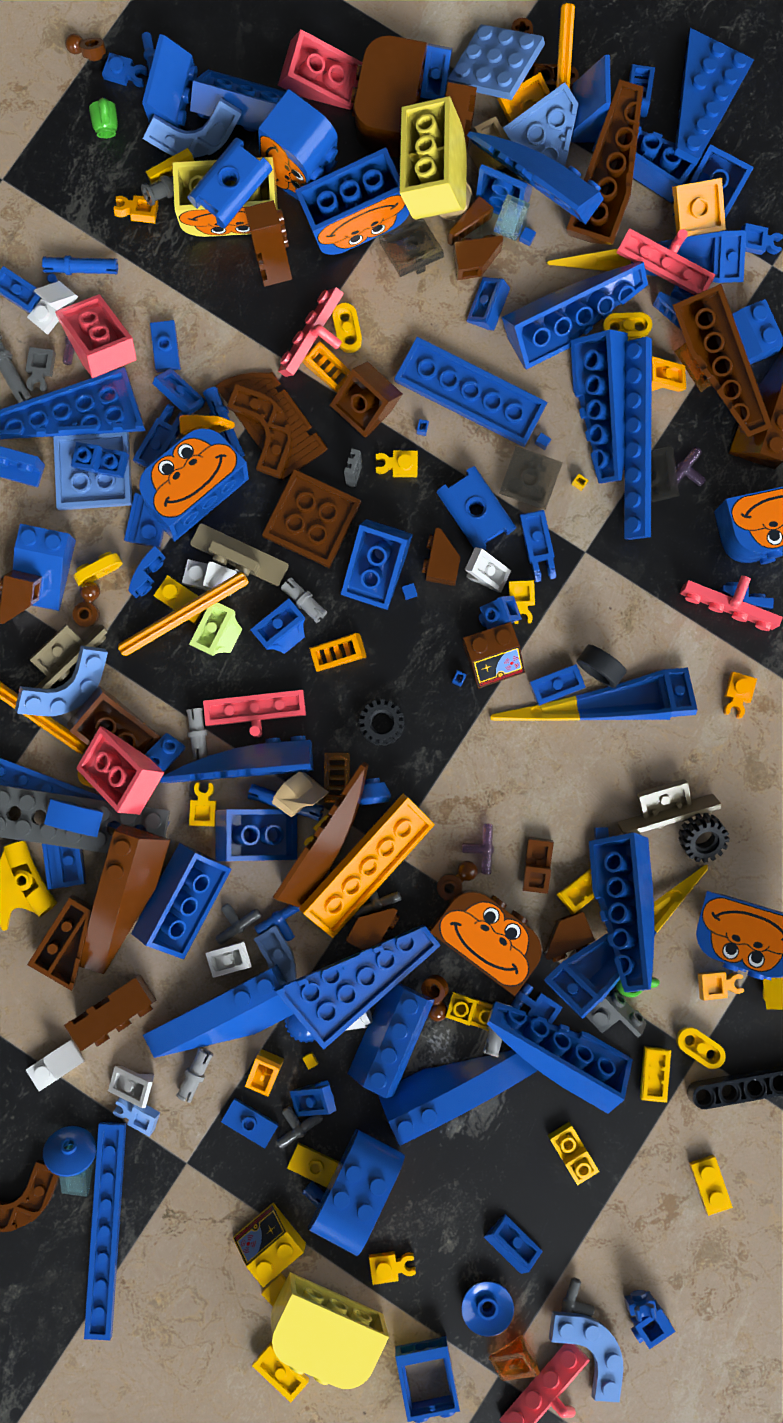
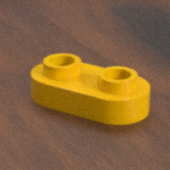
(626, 321)
(347, 329)
(91, 572)
(700, 1046)

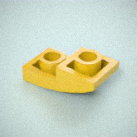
(469, 1010)
(573, 1153)

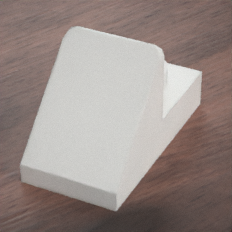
(54, 297)
(487, 570)
(205, 575)
(228, 959)
(55, 1065)
(131, 1085)

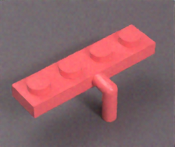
(666, 262)
(314, 327)
(734, 605)
(254, 709)
(547, 1387)

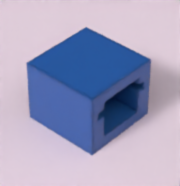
(527, 236)
(422, 427)
(543, 441)
(409, 591)
(459, 678)
(601, 832)

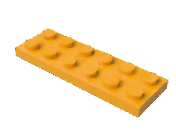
(367, 866)

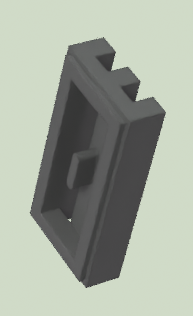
(354, 468)

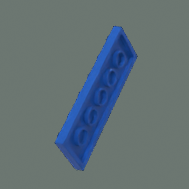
(470, 391)

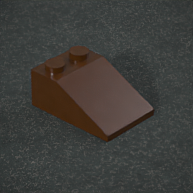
(108, 712)

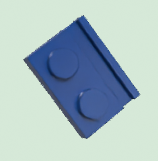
(141, 526)
(63, 866)

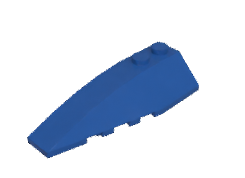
(544, 174)
(552, 321)
(600, 386)
(253, 760)
(626, 902)
(228, 1016)
(566, 1057)
(450, 1090)

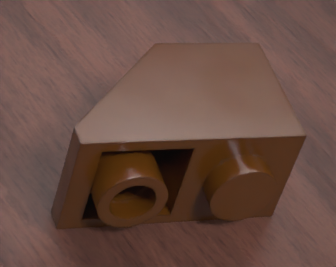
(475, 255)
(443, 560)
(18, 593)
(372, 927)
(568, 934)

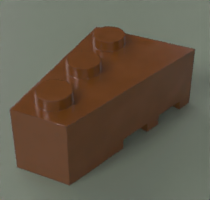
(464, 103)
(269, 242)
(63, 944)
(111, 1013)

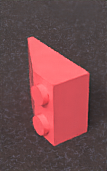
(319, 71)
(97, 335)
(119, 772)

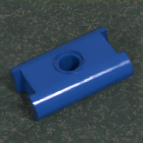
(236, 166)
(470, 492)

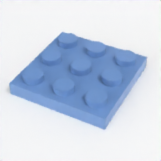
(497, 61)
(87, 489)

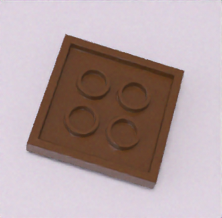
(311, 518)

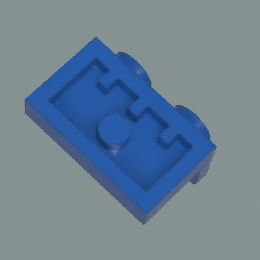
(20, 467)

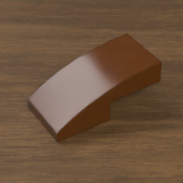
(537, 865)

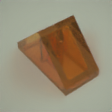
(515, 1360)

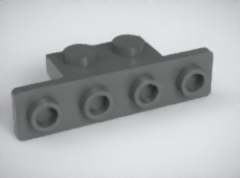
(613, 1009)

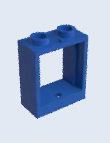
(423, 1352)

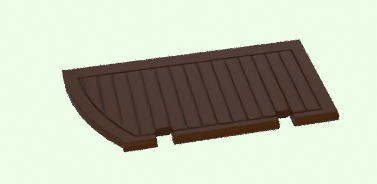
(303, 447)

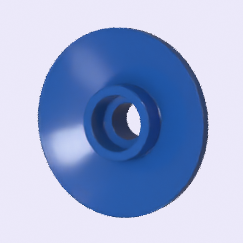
(71, 1161)
(492, 1320)

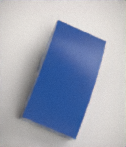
(100, 460)
(141, 581)
(755, 599)
(73, 817)

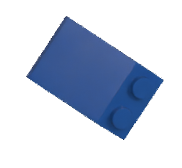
(593, 100)
(722, 165)
(495, 185)
(758, 331)
(46, 555)
(376, 563)
(255, 835)

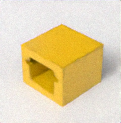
(580, 482)
(310, 1060)

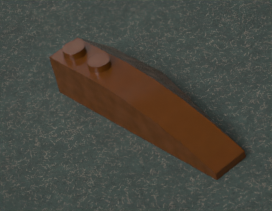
(612, 166)
(720, 353)
(766, 446)
(321, 853)
(122, 893)

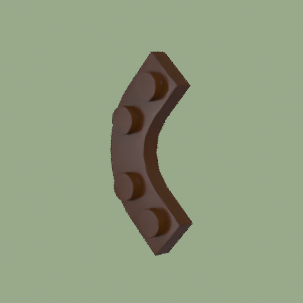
(273, 420)
(33, 1200)

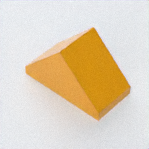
(264, 1072)

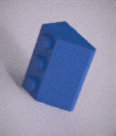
(169, 83)

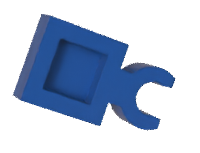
(121, 69)
(759, 242)
(641, 1304)

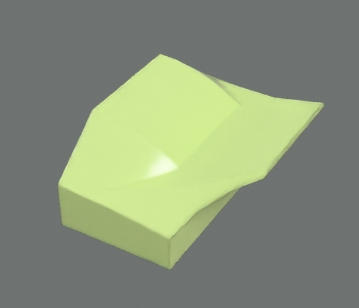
(217, 630)

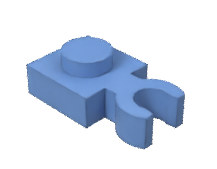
(139, 1118)

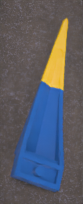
(715, 251)
(649, 697)
(592, 972)

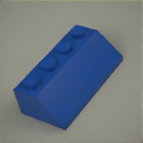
(251, 98)
(181, 901)
(390, 1040)

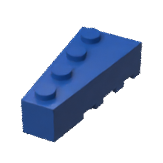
(657, 164)

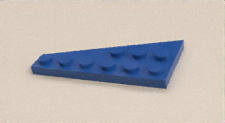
(708, 87)
(83, 408)
(343, 991)

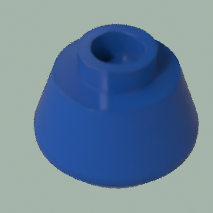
(375, 792)

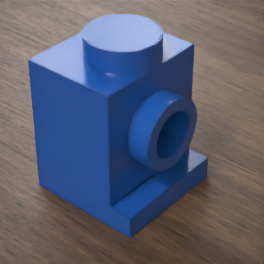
(499, 612)
(657, 1332)

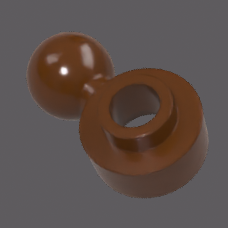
(91, 48)
(89, 591)
(466, 872)
(438, 1009)

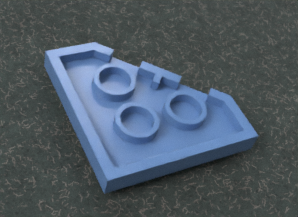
(547, 124)

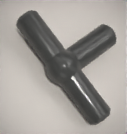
(377, 904)
(237, 925)
(298, 1128)
(570, 1304)

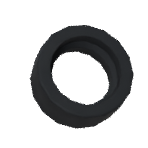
(601, 666)

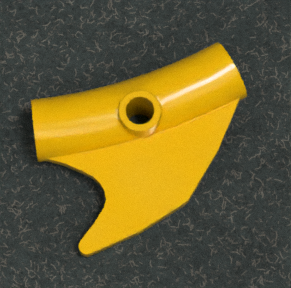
(14, 893)

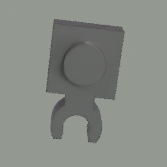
(39, 364)

